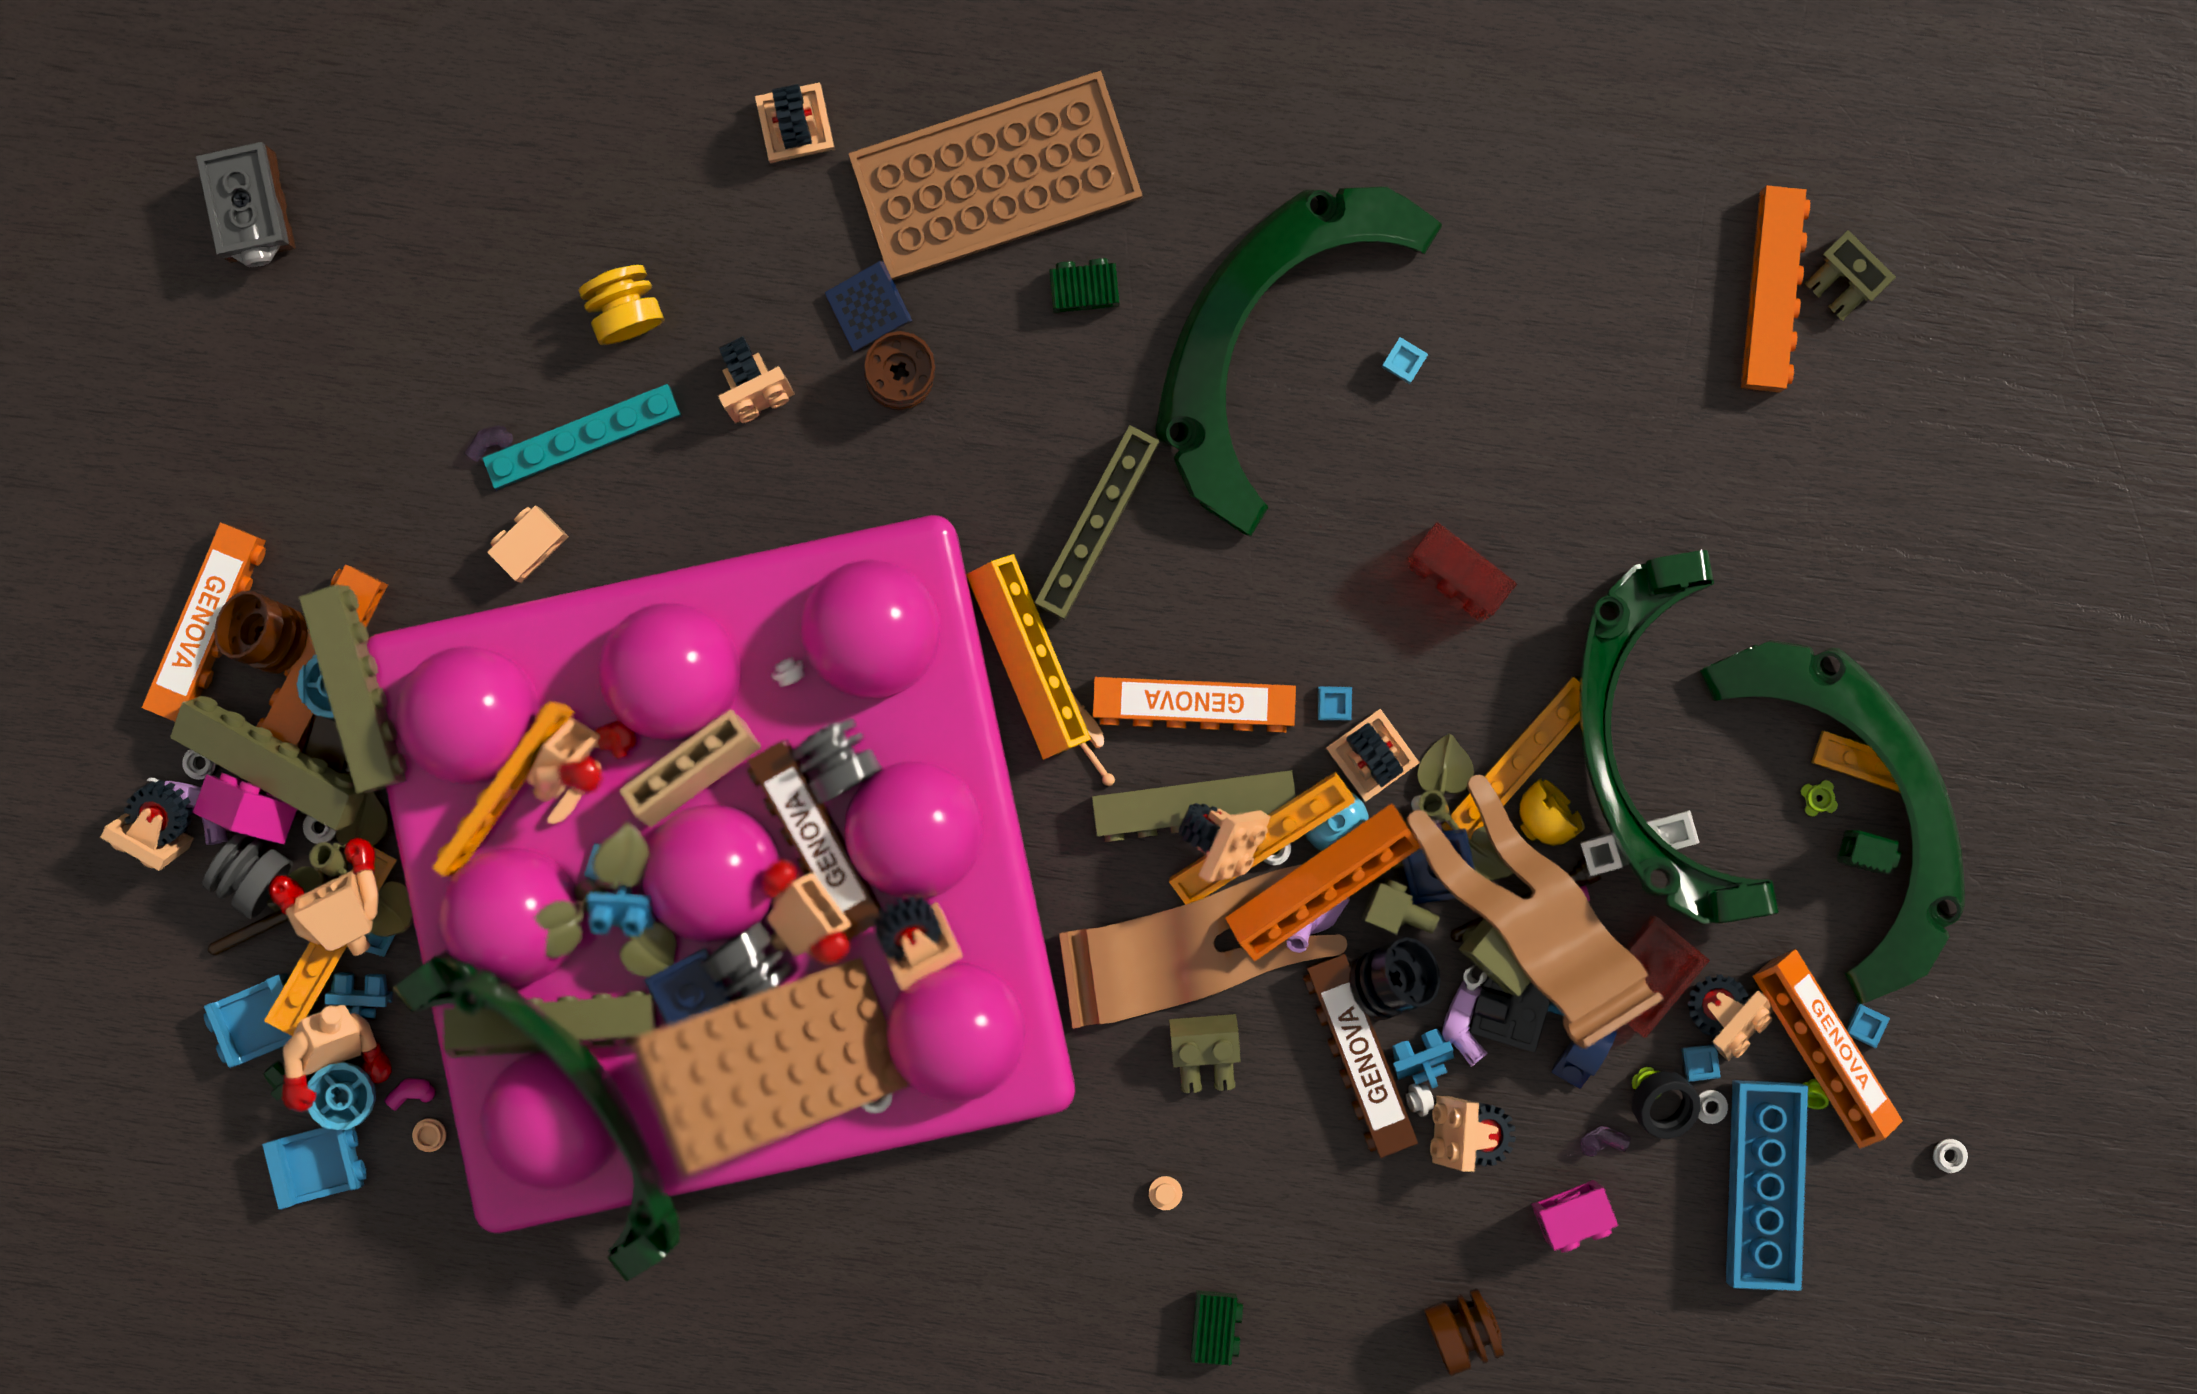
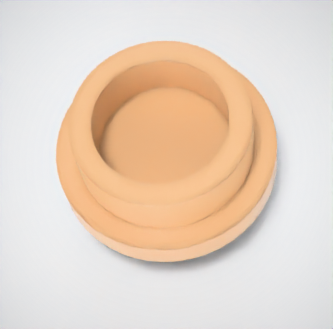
(429, 1135)
(1165, 1193)

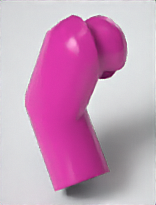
(410, 1089)

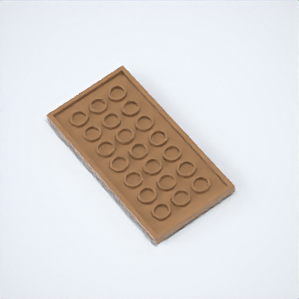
(995, 175)
(768, 1065)

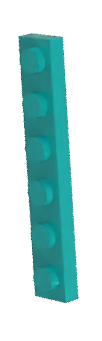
(581, 436)

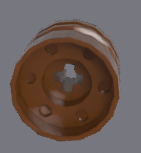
(890, 354)
(260, 632)
(1464, 1332)

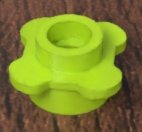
(1828, 801)

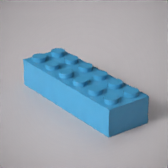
(1766, 1185)

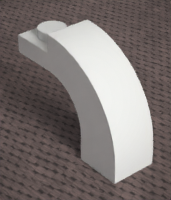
(1604, 854)

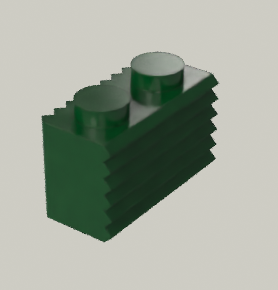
(1084, 286)
(1868, 852)
(1214, 1328)

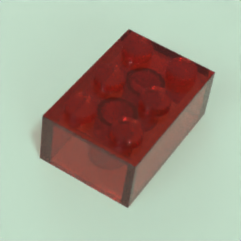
(1460, 572)
(1670, 969)

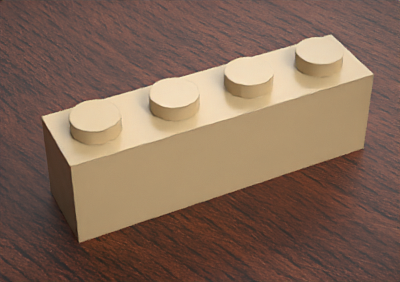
(690, 768)

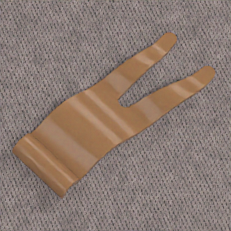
(1550, 933)
(1170, 957)

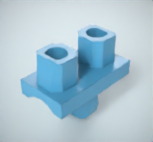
(620, 909)
(374, 995)
(1436, 1052)

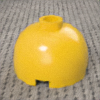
(1547, 815)

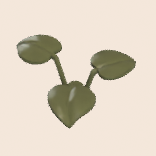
(1448, 769)
(371, 824)
(616, 861)

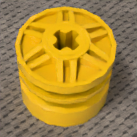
(618, 297)

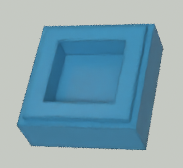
(1335, 703)
(1867, 1025)
(1700, 1062)

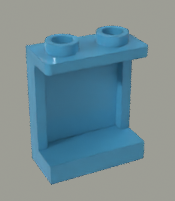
(241, 1024)
(314, 1165)

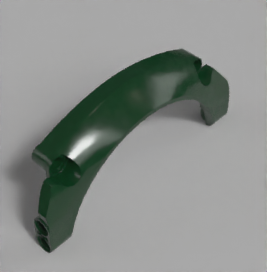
(1201, 359)
(1638, 601)
(1866, 708)
(652, 1220)

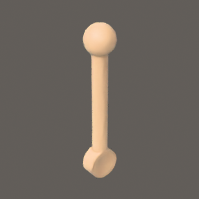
(1107, 778)

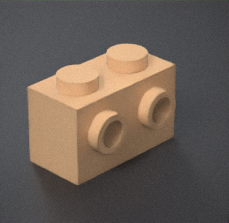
(526, 543)

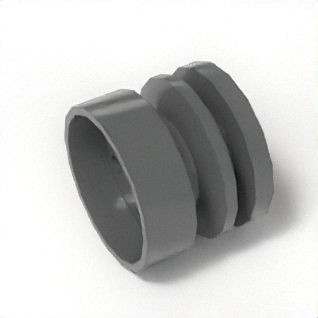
(836, 760)
(241, 870)
(747, 964)

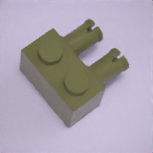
(1851, 259)
(1391, 907)
(1491, 954)
(1205, 1042)

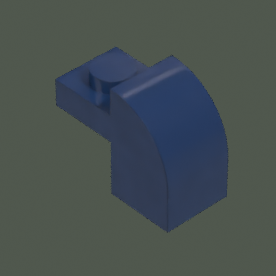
(1578, 1064)

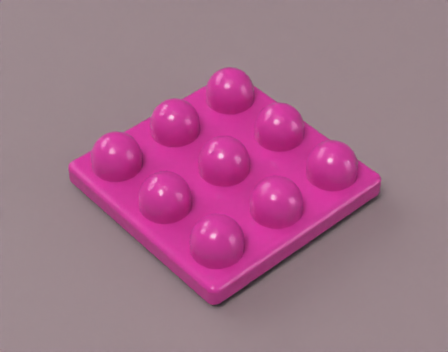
(881, 641)

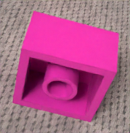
(244, 808)
(1575, 1216)

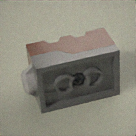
(245, 204)

